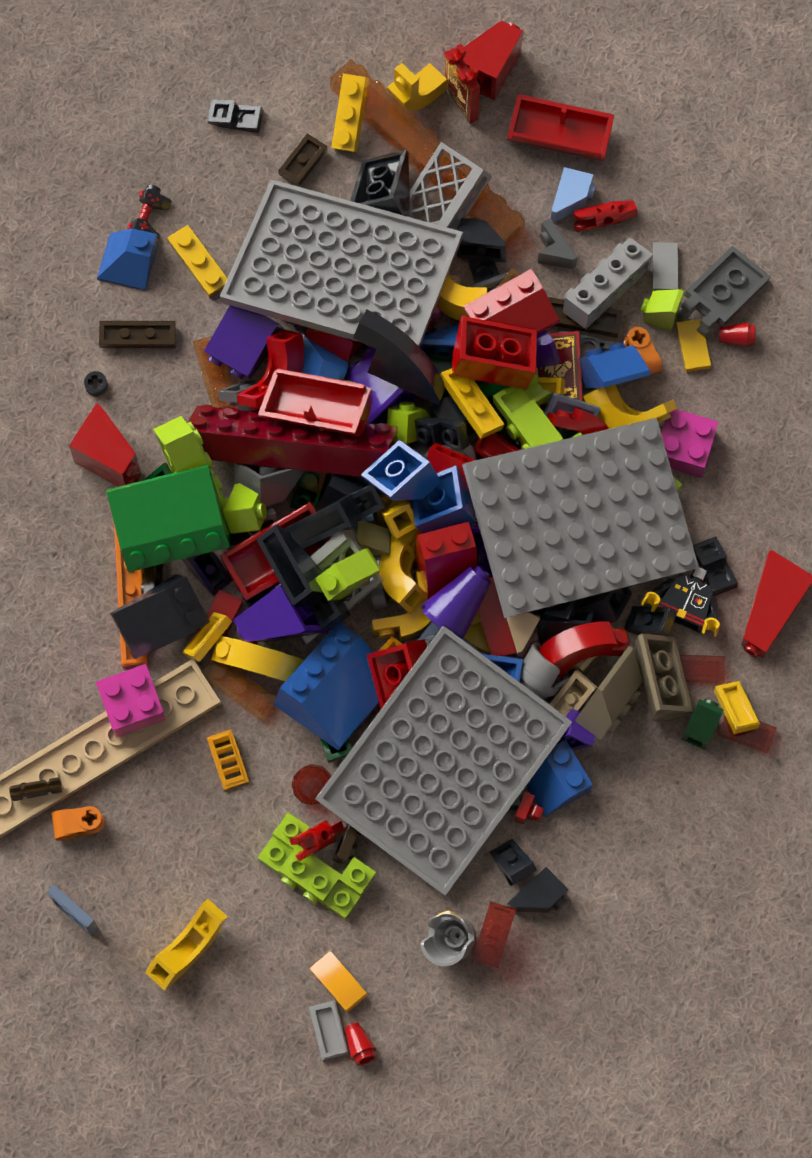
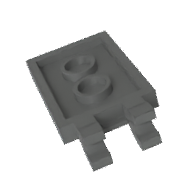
(723, 290)

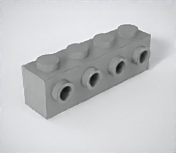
(607, 282)

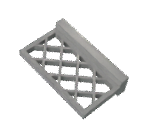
(465, 195)
(335, 550)

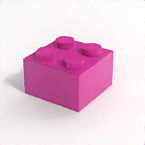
(688, 441)
(130, 700)

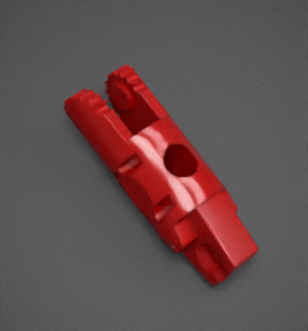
(604, 215)
(317, 838)

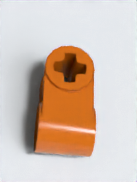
(645, 348)
(72, 822)

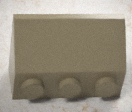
(662, 677)
(612, 696)

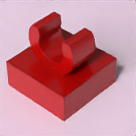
(527, 809)

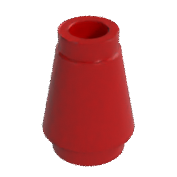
(738, 334)
(359, 1044)

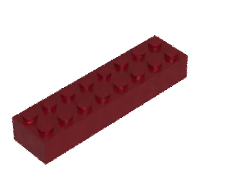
(248, 439)

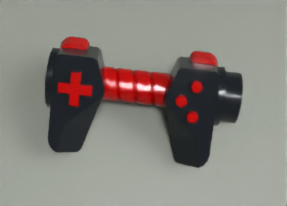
(150, 199)

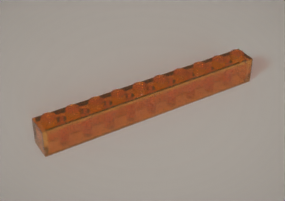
(405, 132)

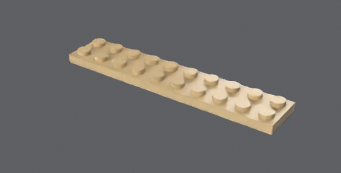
(95, 750)

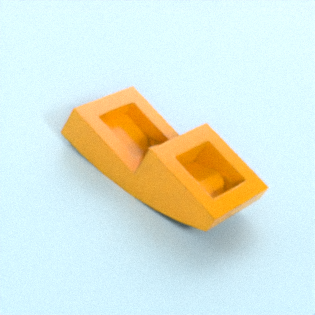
(338, 981)

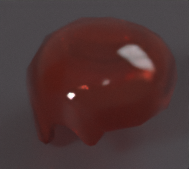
(307, 781)

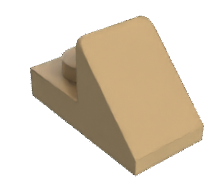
(574, 694)

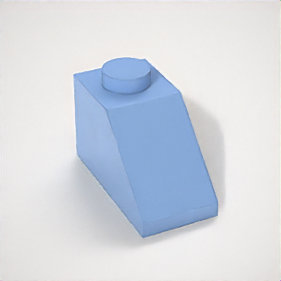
(572, 193)

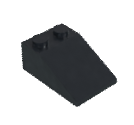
(384, 183)
(160, 616)

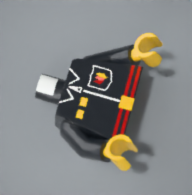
(690, 599)

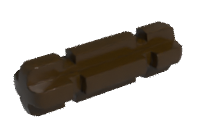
(35, 789)

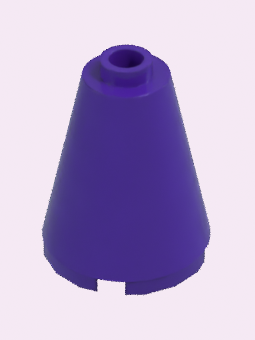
(458, 601)

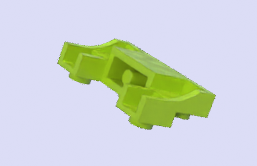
(524, 415)
(311, 875)

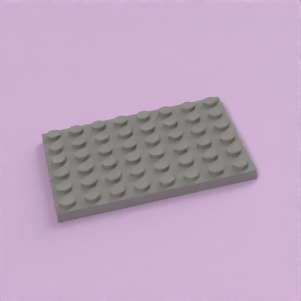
(333, 258)
(580, 517)
(443, 760)

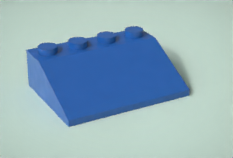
(331, 688)

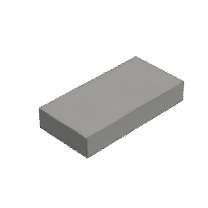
(664, 266)
(328, 1030)

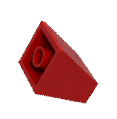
(494, 56)
(104, 449)
(444, 555)

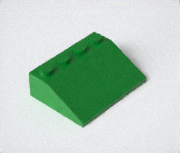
(168, 518)

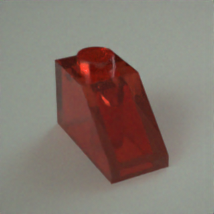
(494, 934)

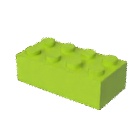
(184, 450)

